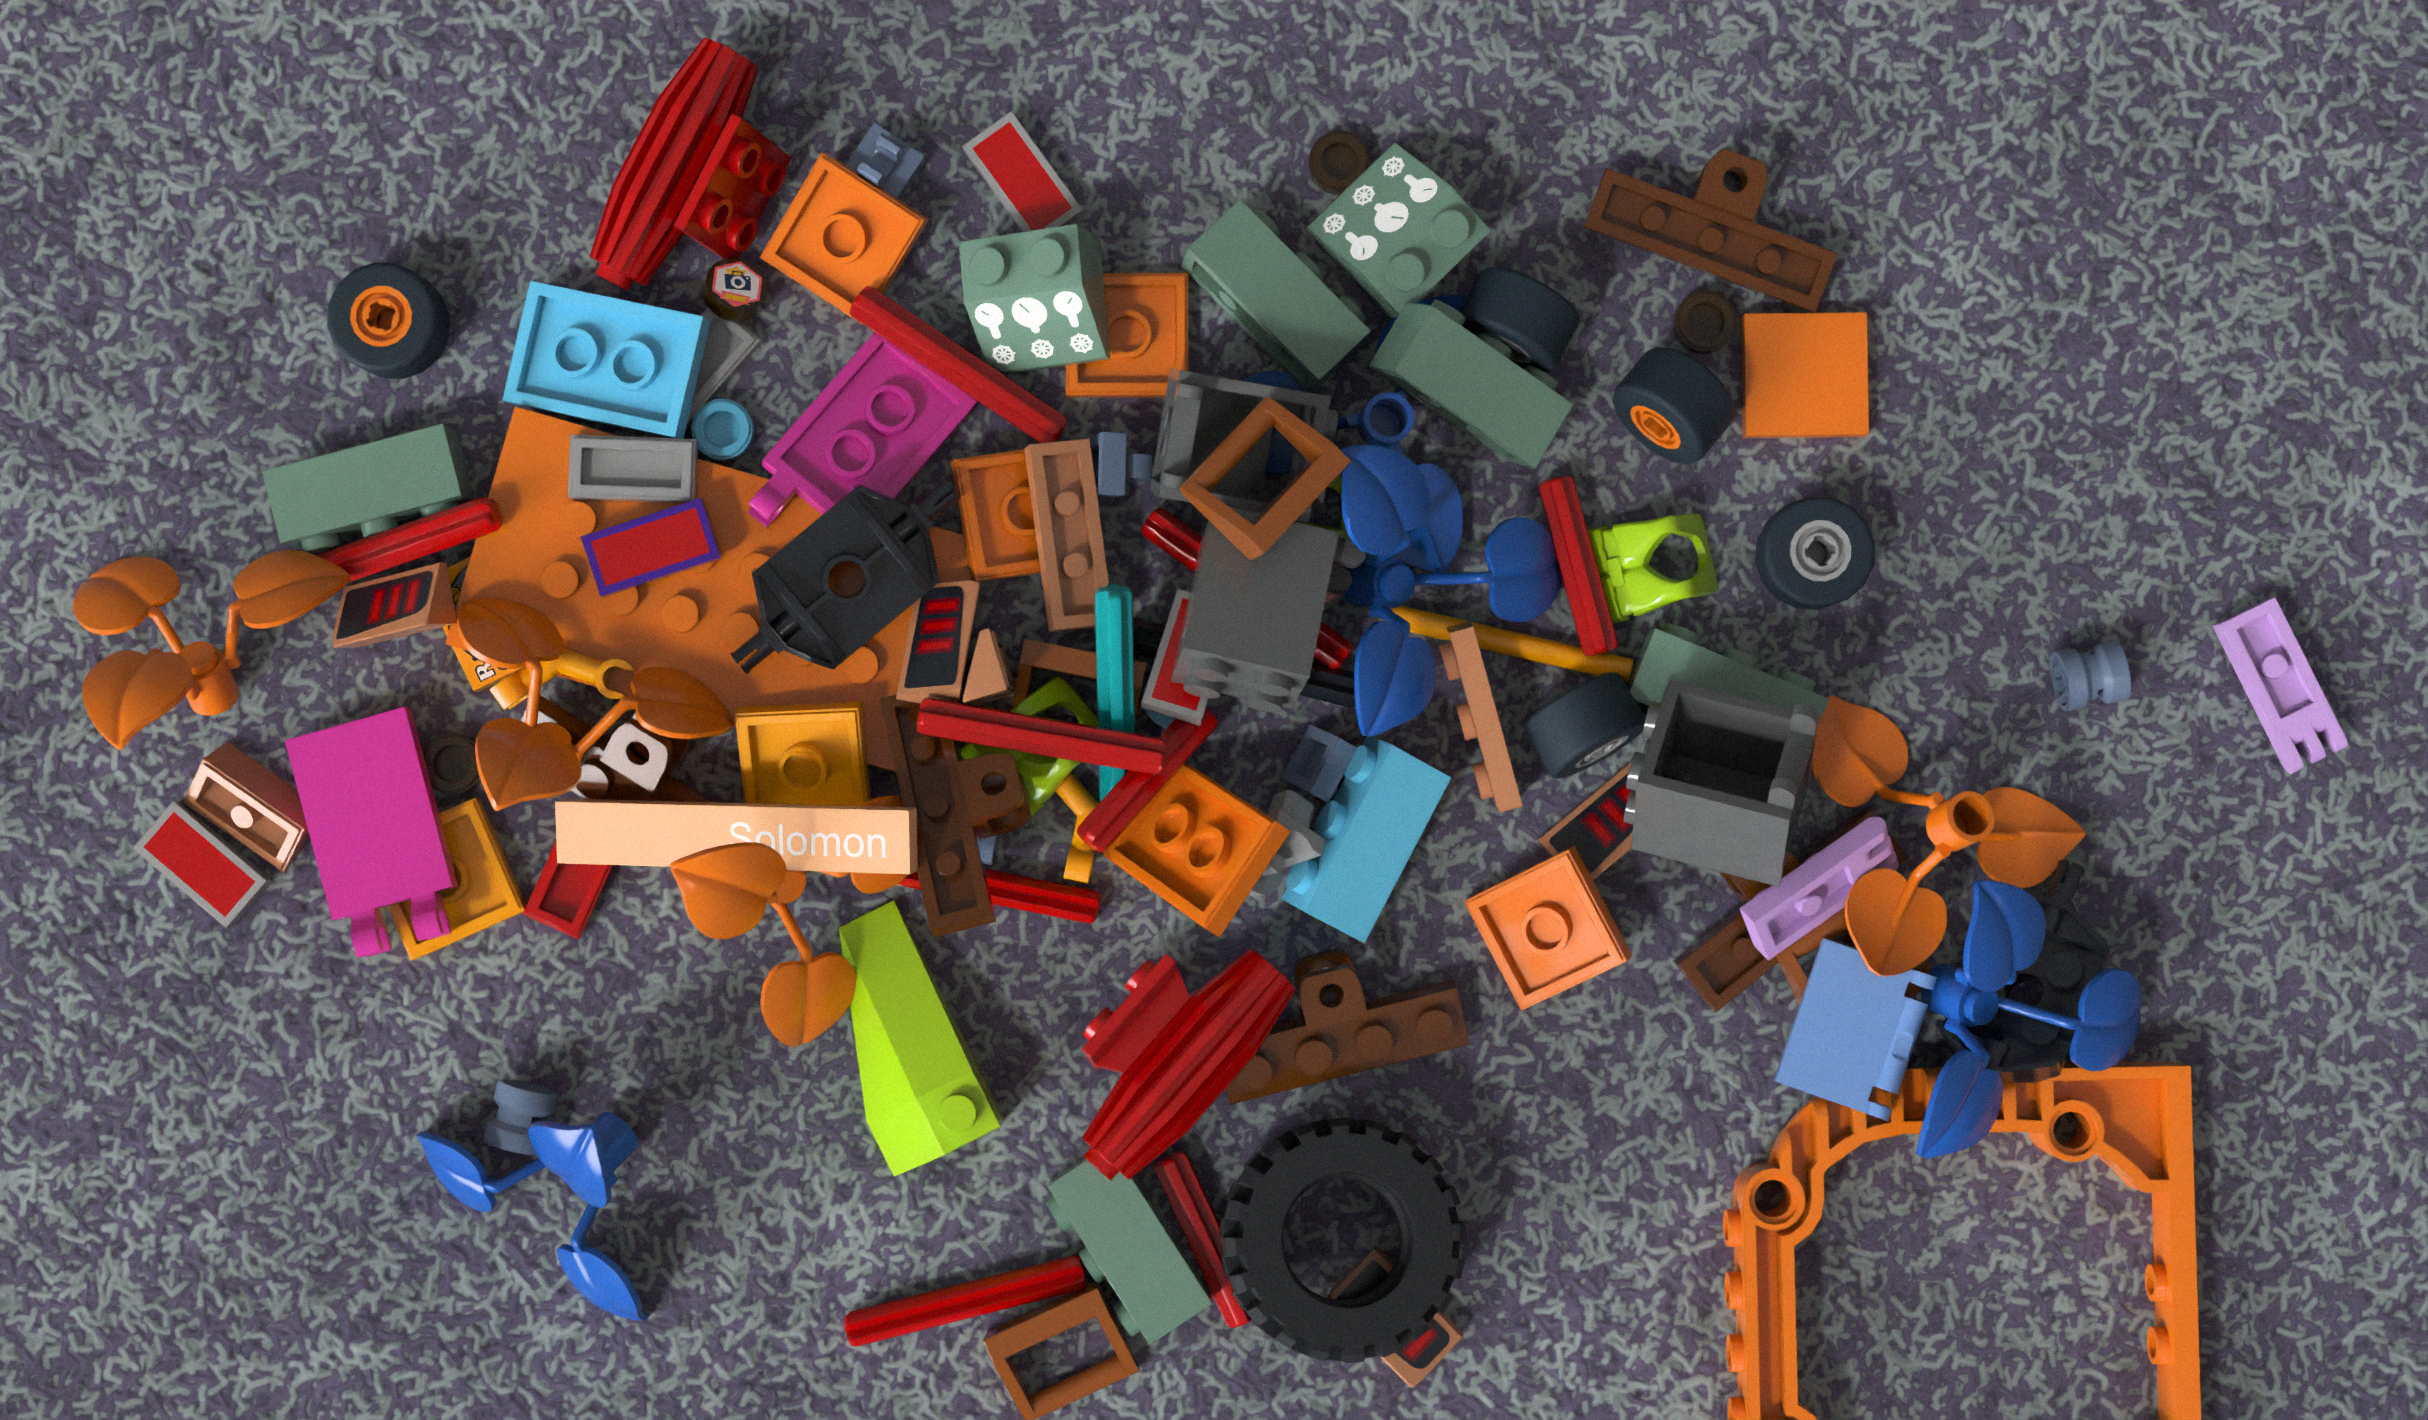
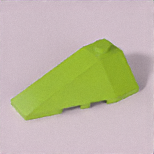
(912, 1059)

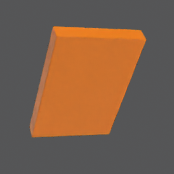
(1199, 847)

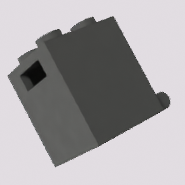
(1204, 411)
(1259, 620)
(1745, 778)

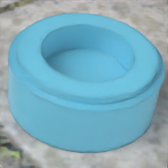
(723, 430)

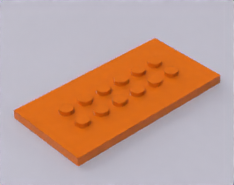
(685, 618)

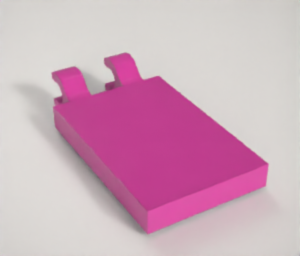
(866, 428)
(374, 825)

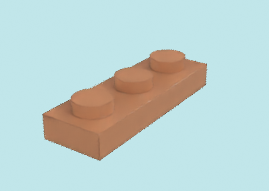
(1067, 531)
(1480, 717)

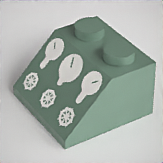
(1397, 230)
(1036, 298)

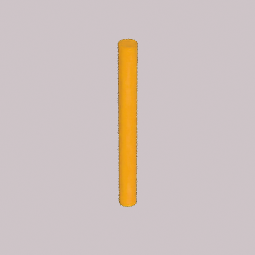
(1518, 644)

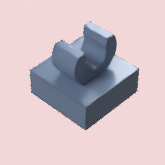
(886, 161)
(1116, 467)
(1319, 763)

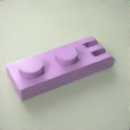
(2280, 684)
(1816, 887)

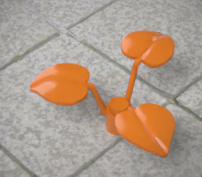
(135, 688)
(538, 760)
(727, 896)
(1890, 916)

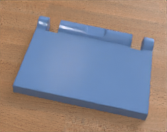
(1852, 1031)

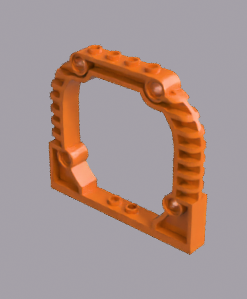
(2125, 1115)

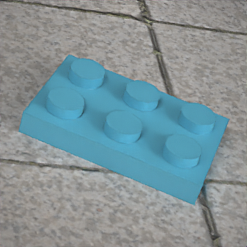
(606, 360)

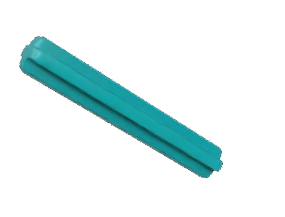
(1114, 669)

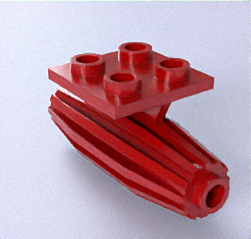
(690, 172)
(1175, 1054)

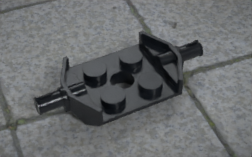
(865, 528)
(2070, 957)

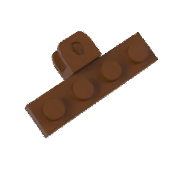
(1714, 230)
(627, 765)
(953, 807)
(1725, 958)
(1345, 1033)

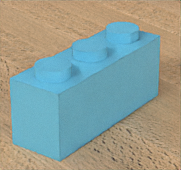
(1367, 837)

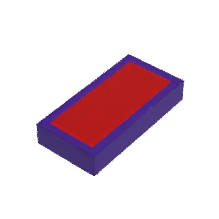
(651, 547)

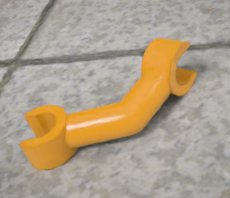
(515, 687)
(1082, 803)

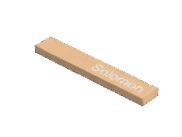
(804, 835)

